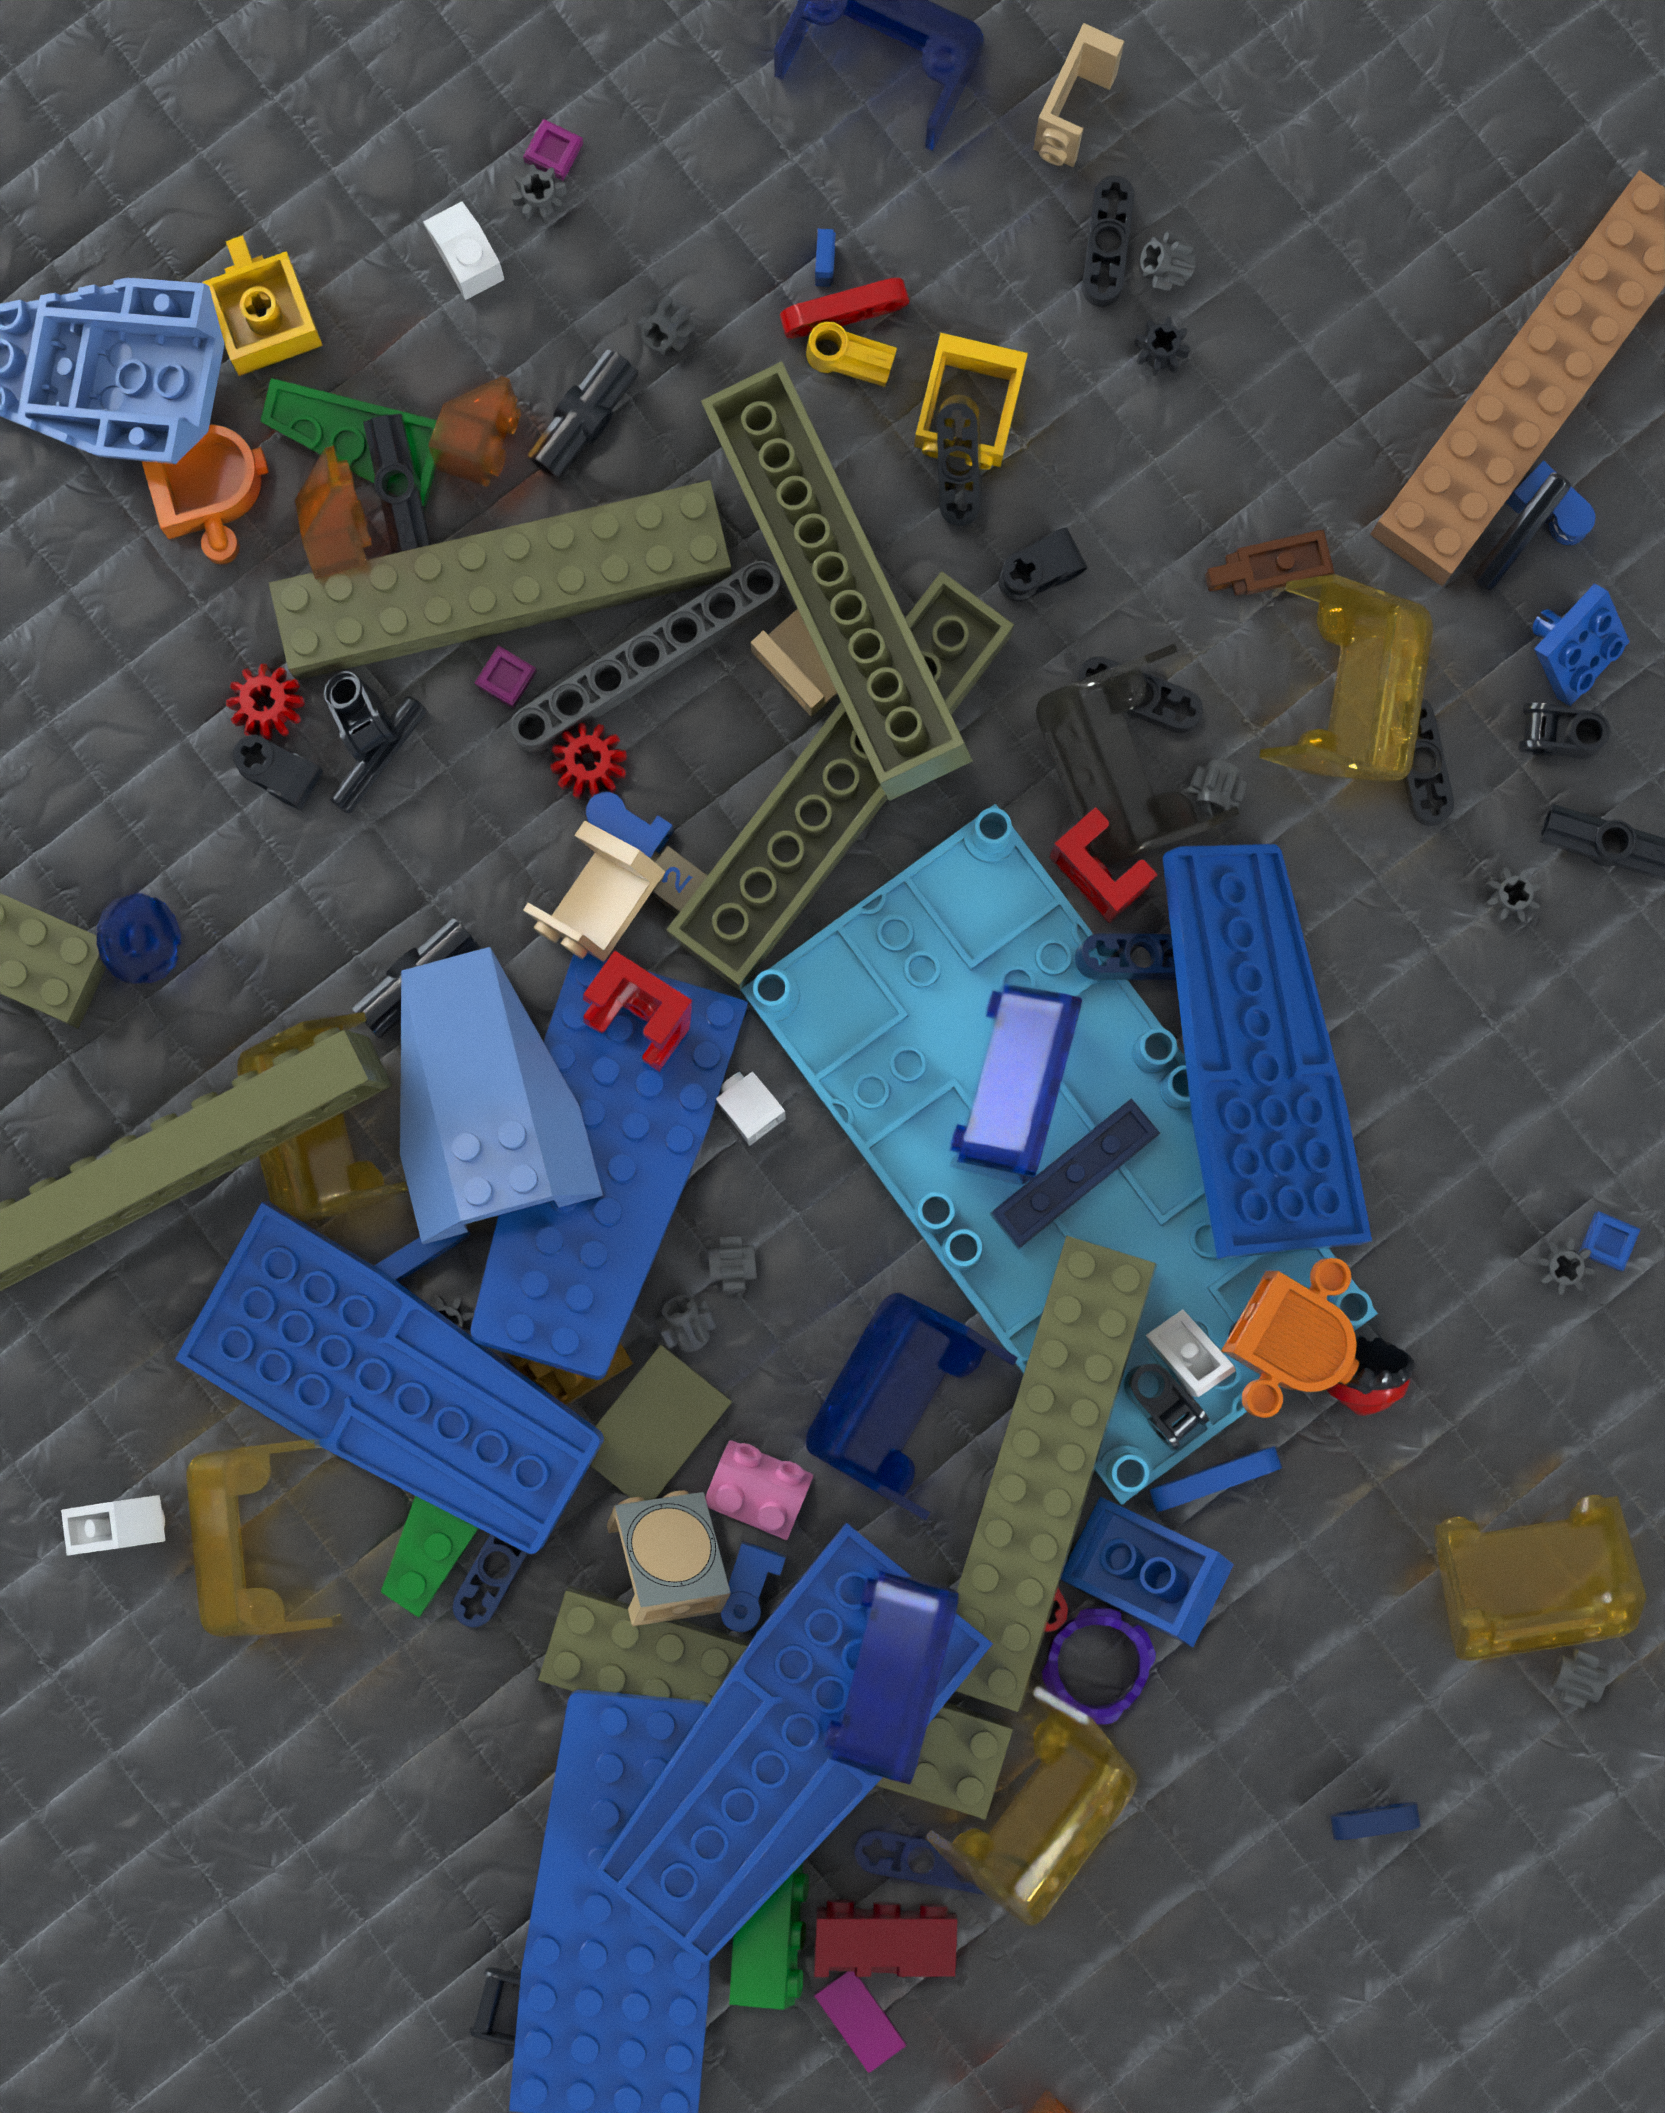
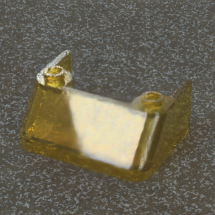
(1376, 683)
(316, 1170)
(222, 1595)
(1051, 1820)

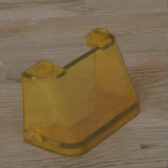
(1539, 1582)

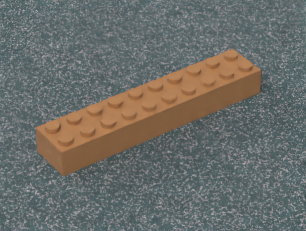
(1532, 387)

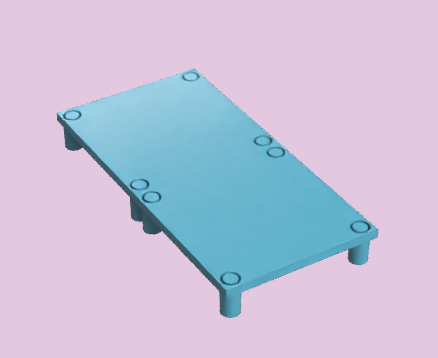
(894, 1041)

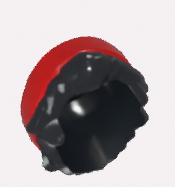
(1379, 1380)

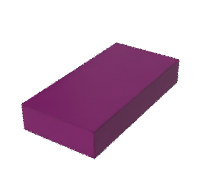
(860, 2020)

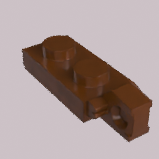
(1272, 564)

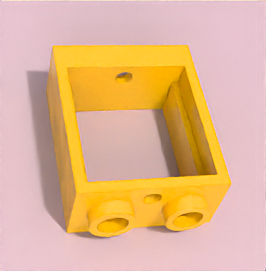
(978, 358)

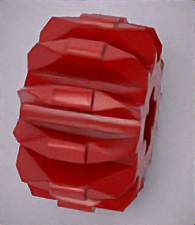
(280, 691)
(600, 749)

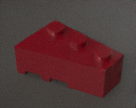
(885, 1940)

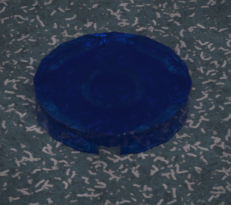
(138, 938)

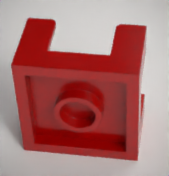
(1092, 876)
(648, 997)

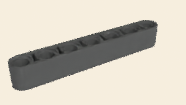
(656, 637)

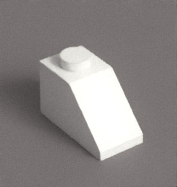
(465, 250)
(750, 1106)
(113, 1525)

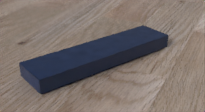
(1074, 1173)

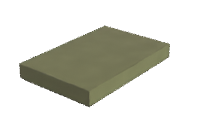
(656, 1425)

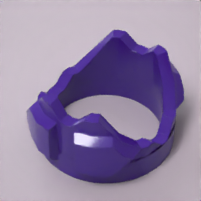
(1105, 1617)

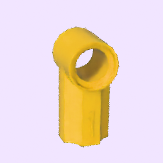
(856, 355)

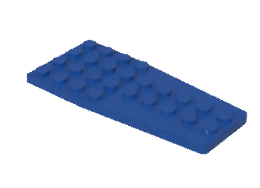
(1259, 1058)
(572, 1274)
(387, 1382)
(752, 1775)
(604, 1995)

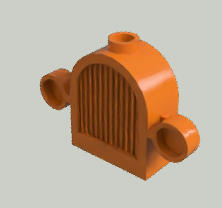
(207, 489)
(1294, 1337)

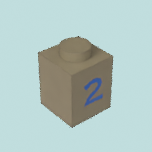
(679, 880)

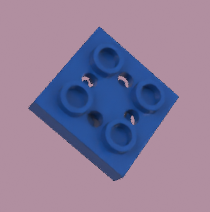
(1580, 643)

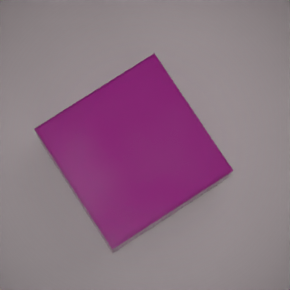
(553, 148)
(505, 677)

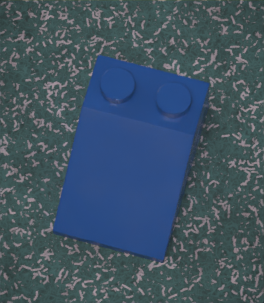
(1147, 1571)

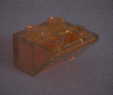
(473, 430)
(332, 517)

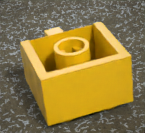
(254, 285)

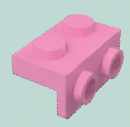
(758, 1489)

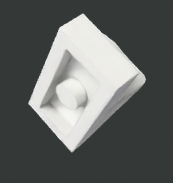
(1190, 1354)

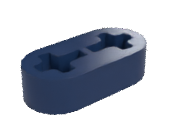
(1375, 1821)

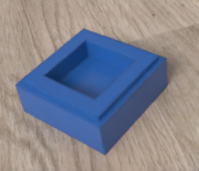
(825, 257)
(1610, 1241)

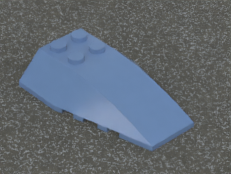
(114, 367)
(482, 1102)

